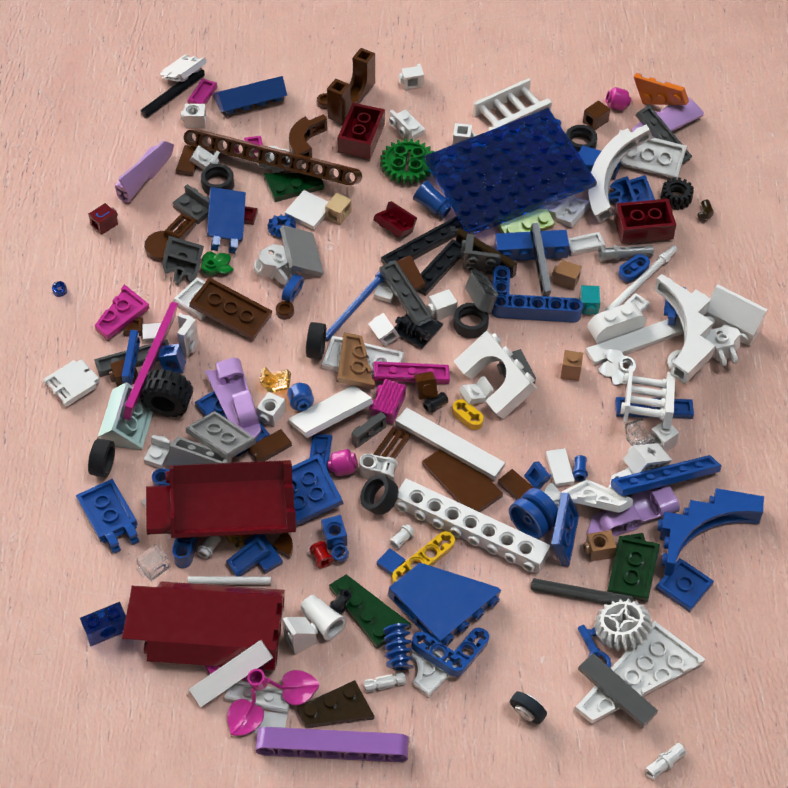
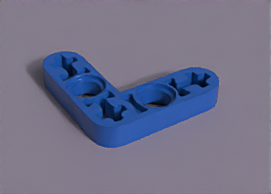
(456, 656)

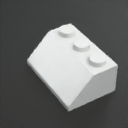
(736, 312)

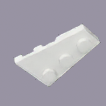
(598, 496)

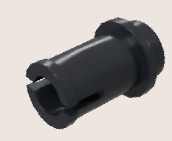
(431, 404)
(341, 601)

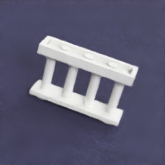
(506, 95)
(666, 394)

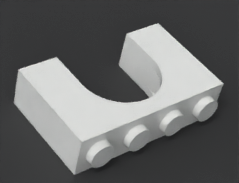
(517, 383)

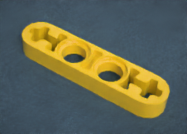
(421, 557)

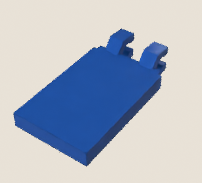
(226, 217)
(108, 514)

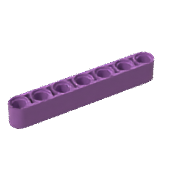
(332, 744)

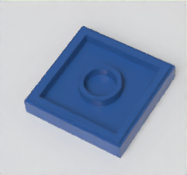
(685, 585)

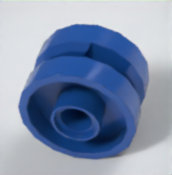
(534, 513)

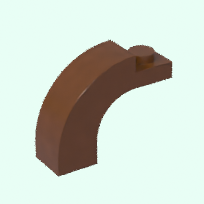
(303, 131)

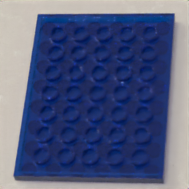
(509, 171)

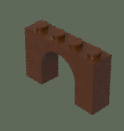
(342, 95)

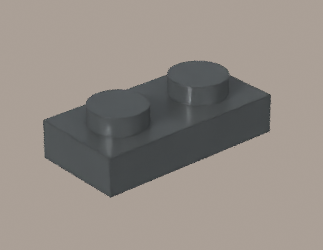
(368, 430)

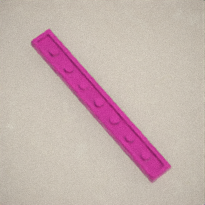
(150, 360)

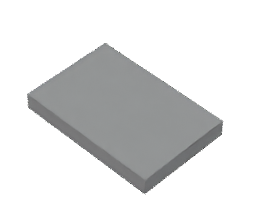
(301, 251)
(220, 435)

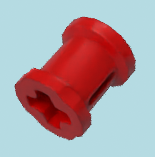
(321, 554)

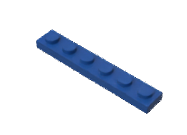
(665, 475)

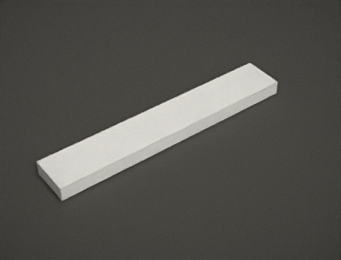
(635, 340)
(450, 443)

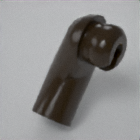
(707, 210)

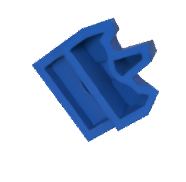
(630, 190)

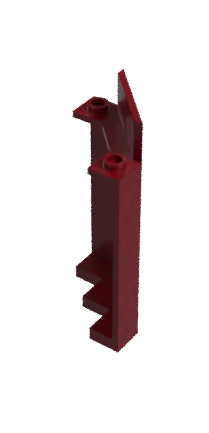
(223, 500)
(203, 622)

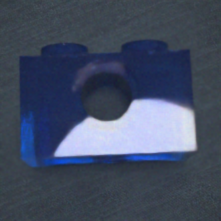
(104, 623)

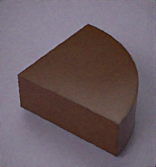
(137, 325)
(284, 545)

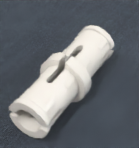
(665, 761)

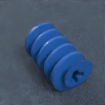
(397, 647)

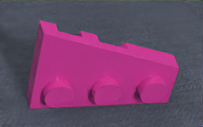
(122, 312)

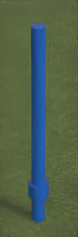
(358, 301)

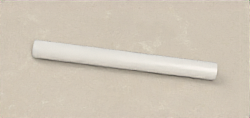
(223, 580)

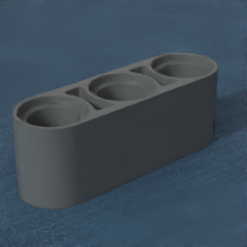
(481, 291)

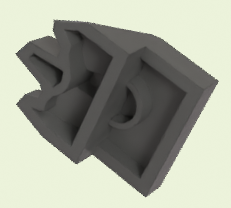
(182, 258)

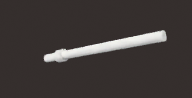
(663, 258)

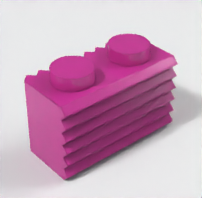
(388, 400)

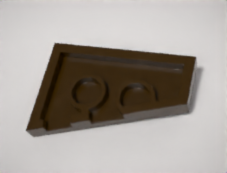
(336, 706)

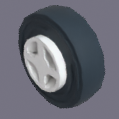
(528, 707)

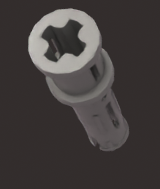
(617, 252)

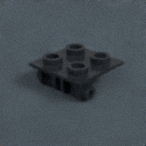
(417, 334)

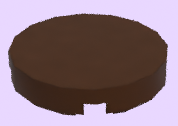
(155, 245)

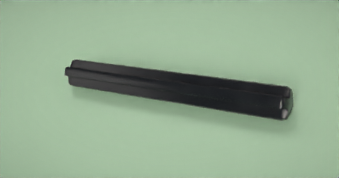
(171, 93)

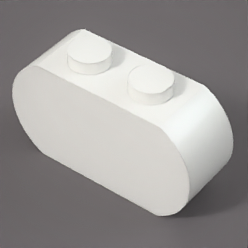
(616, 322)

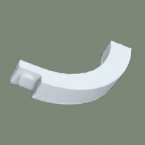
(606, 164)

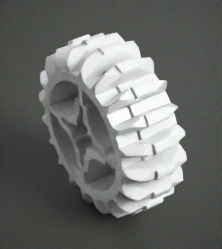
(623, 624)

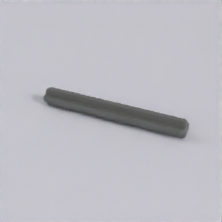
(577, 592)

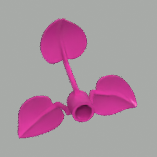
(247, 717)

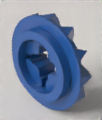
(274, 227)

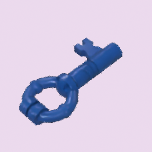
(587, 637)

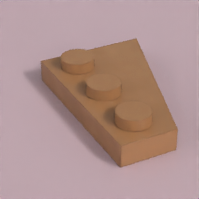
(353, 362)

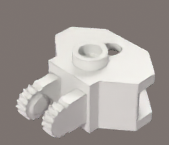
(274, 264)
(725, 344)

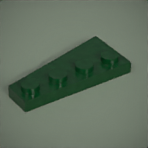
(367, 610)

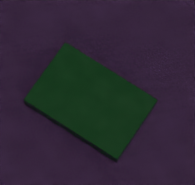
(633, 568)

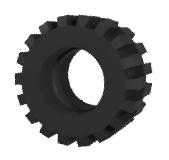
(166, 393)

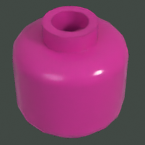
(618, 99)
(343, 463)

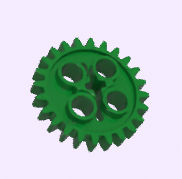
(395, 160)

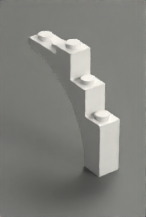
(696, 327)

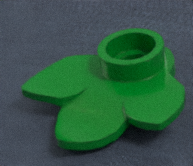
(216, 263)

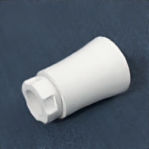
(324, 617)

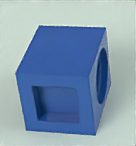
(172, 358)
(334, 525)

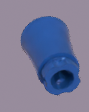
(432, 199)

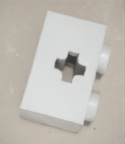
(646, 457)

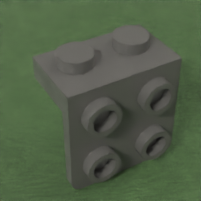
(478, 260)

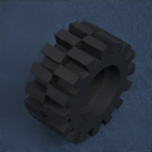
(677, 186)

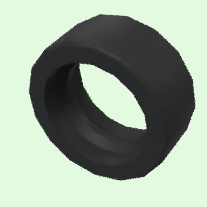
(585, 132)
(214, 171)
(470, 331)
(316, 340)
(101, 457)
(388, 498)

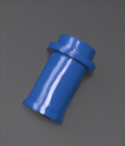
(580, 472)

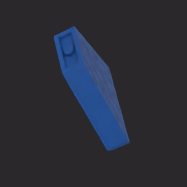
(442, 600)

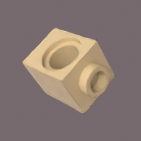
(338, 208)

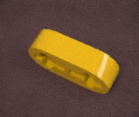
(467, 414)

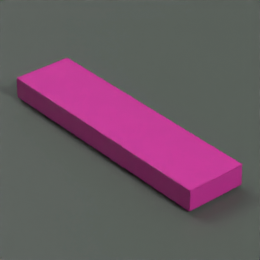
(405, 371)

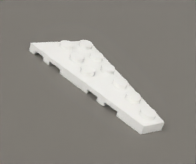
(644, 669)

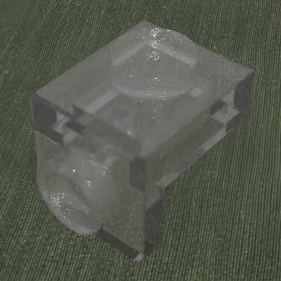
(637, 434)

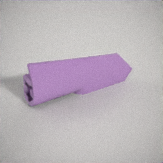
(678, 115)
(143, 170)
(234, 396)
(646, 507)

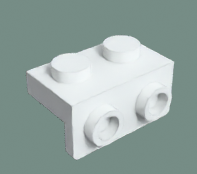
(187, 334)

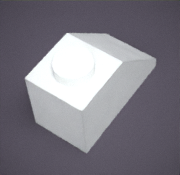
(299, 633)

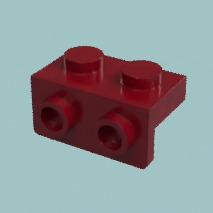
(396, 220)

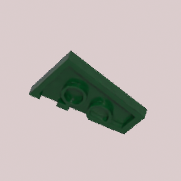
(290, 185)

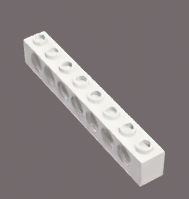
(483, 525)

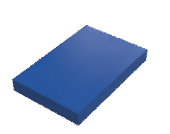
(565, 529)

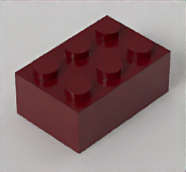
(361, 130)
(644, 221)

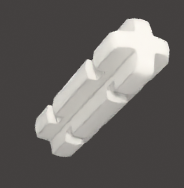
(385, 682)

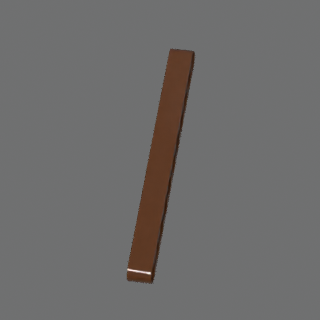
(279, 157)

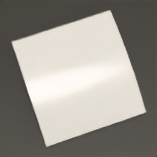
(568, 210)

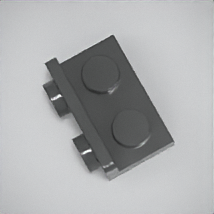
(192, 204)

